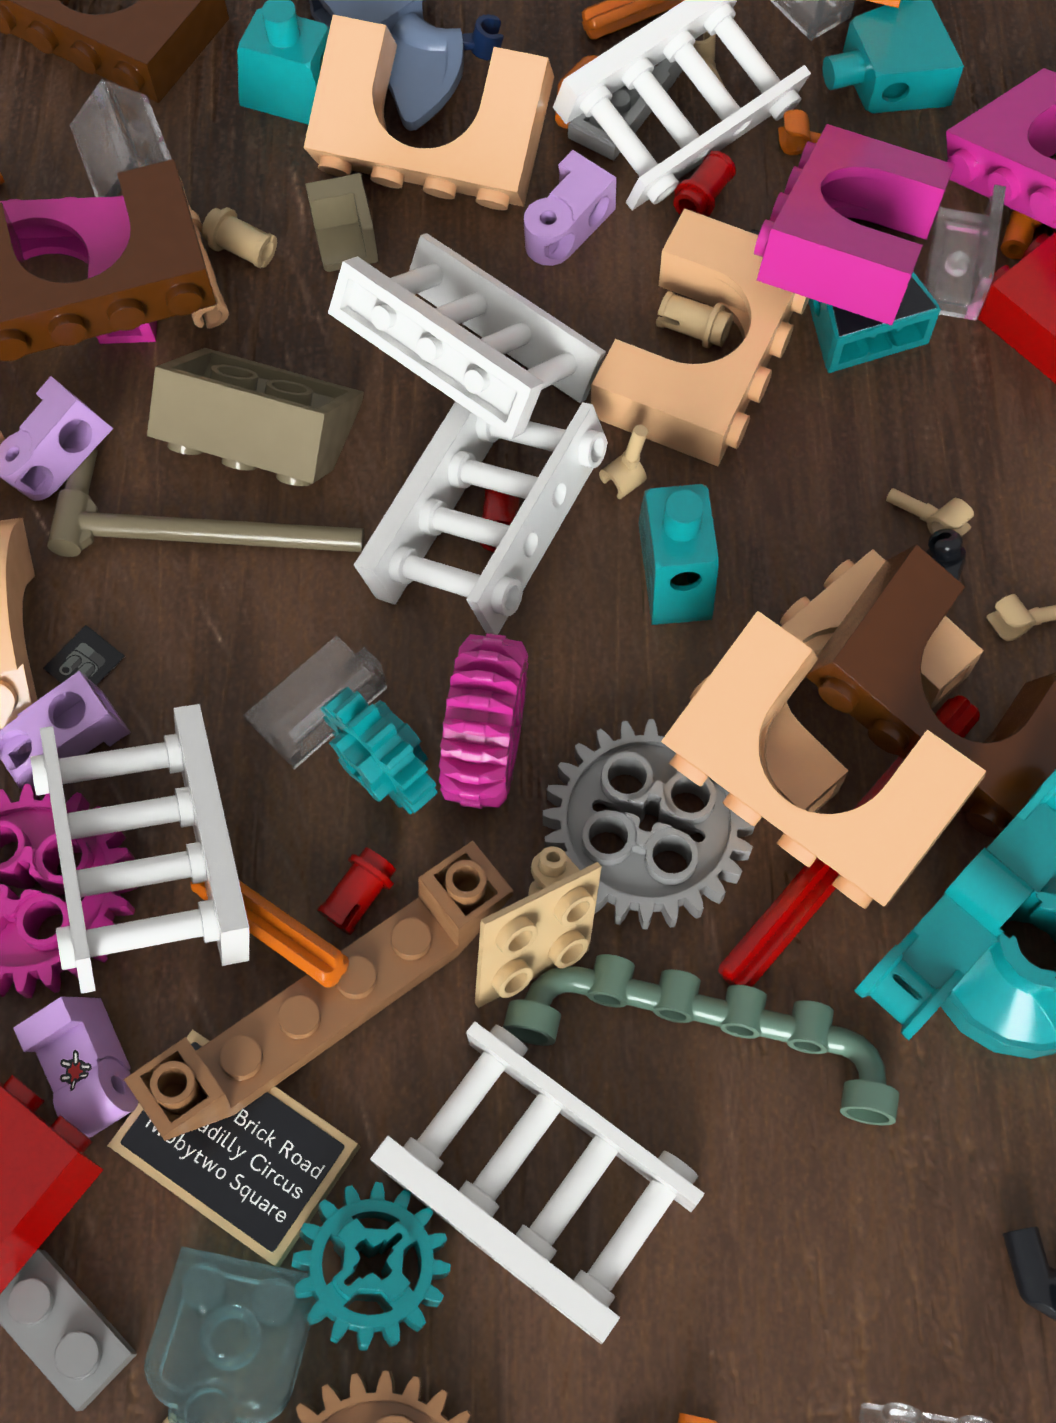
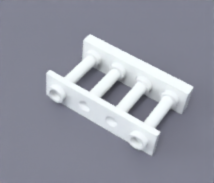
(632, 65)
(450, 356)
(435, 486)
(206, 860)
(474, 1205)

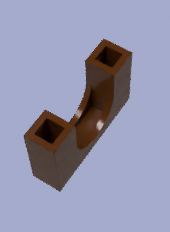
(135, 47)
(151, 281)
(876, 677)

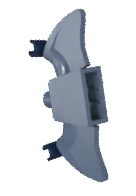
(426, 57)

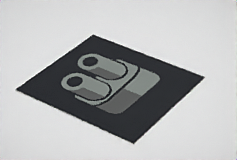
(84, 653)

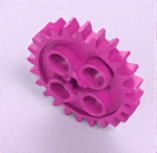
(36, 859)

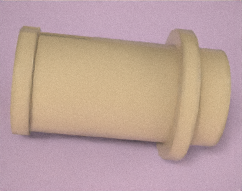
(227, 232)
(695, 319)

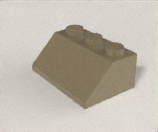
(252, 415)

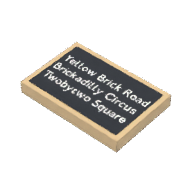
(249, 1172)

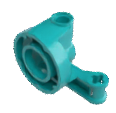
(965, 960)

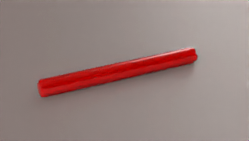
(814, 884)

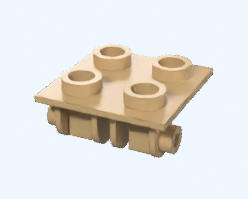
(540, 930)

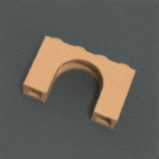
(485, 162)
(703, 404)
(726, 737)
(794, 757)

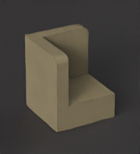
(342, 221)

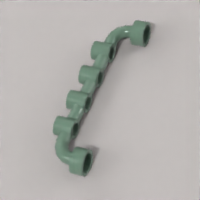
(740, 1015)

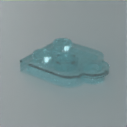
(227, 1340)

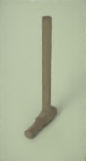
(79, 520)

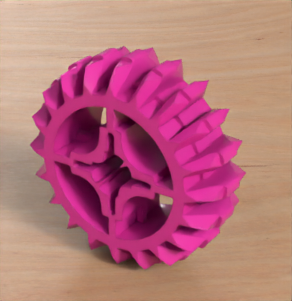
(483, 721)

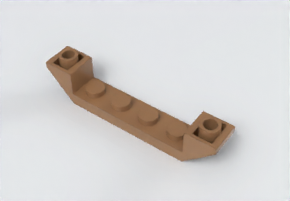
(199, 1087)

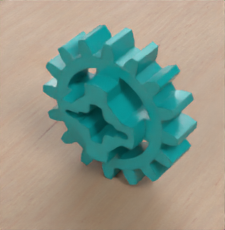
(379, 750)
(392, 1292)

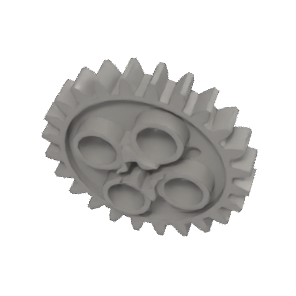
(630, 875)

